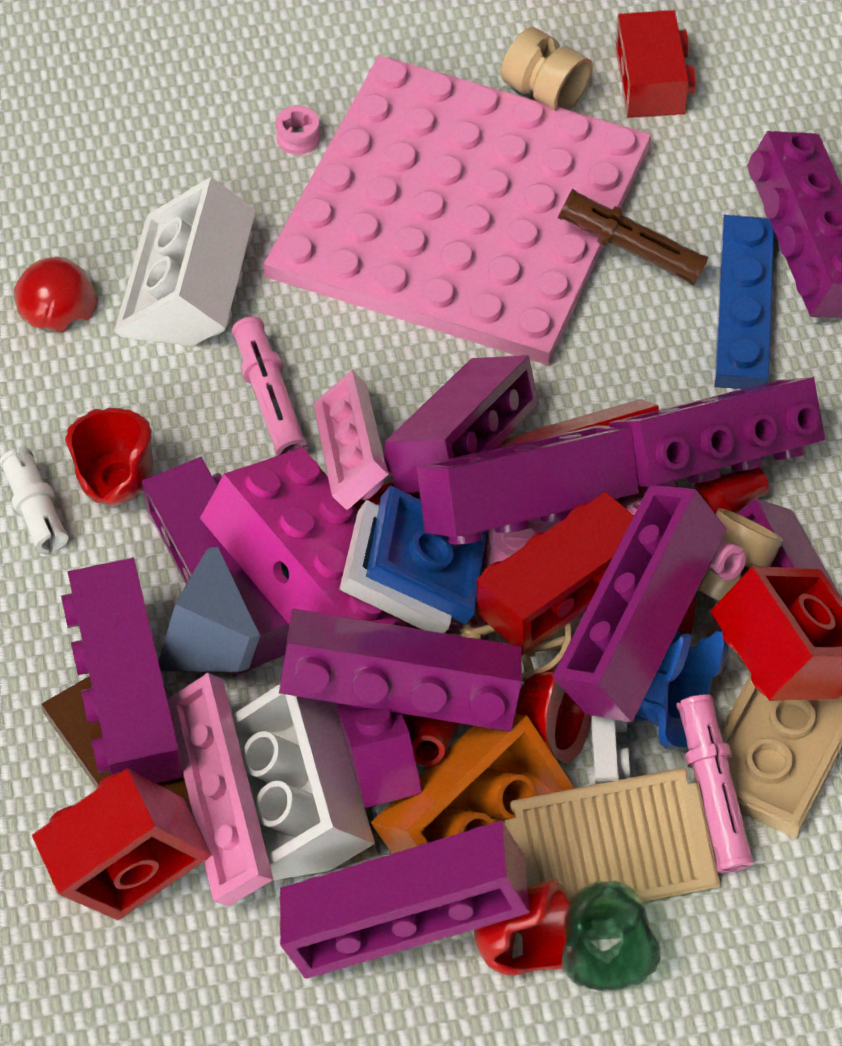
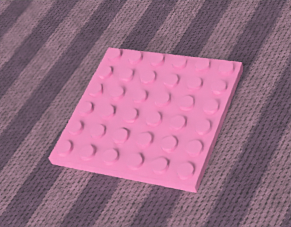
(450, 206)

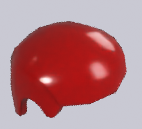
(54, 294)

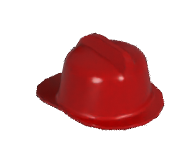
(554, 716)

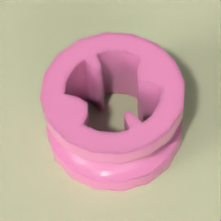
(297, 118)

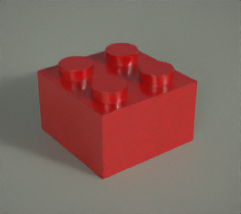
(786, 631)
(120, 844)

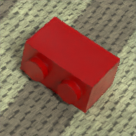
(653, 63)

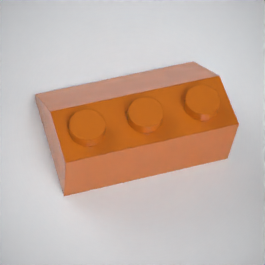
(473, 785)

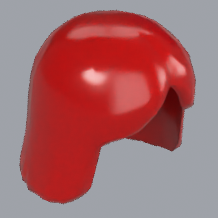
(111, 454)
(540, 931)

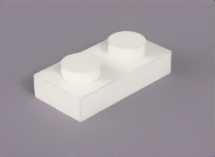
(609, 761)

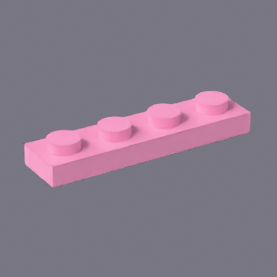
(350, 441)
(219, 790)

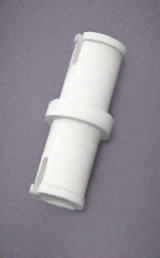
(33, 500)

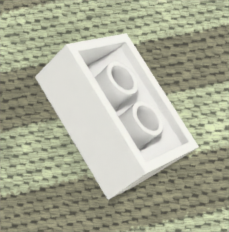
(187, 267)
(301, 784)

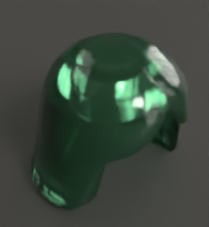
(603, 913)

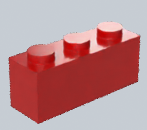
(552, 574)

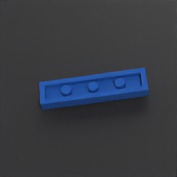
(744, 302)

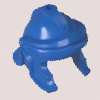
(681, 675)

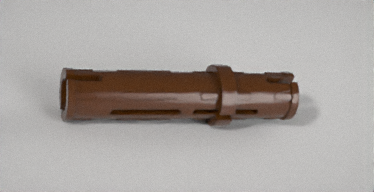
(632, 237)

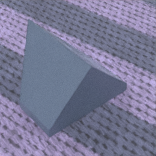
(209, 623)

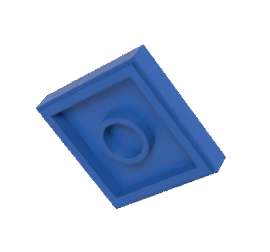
(421, 562)

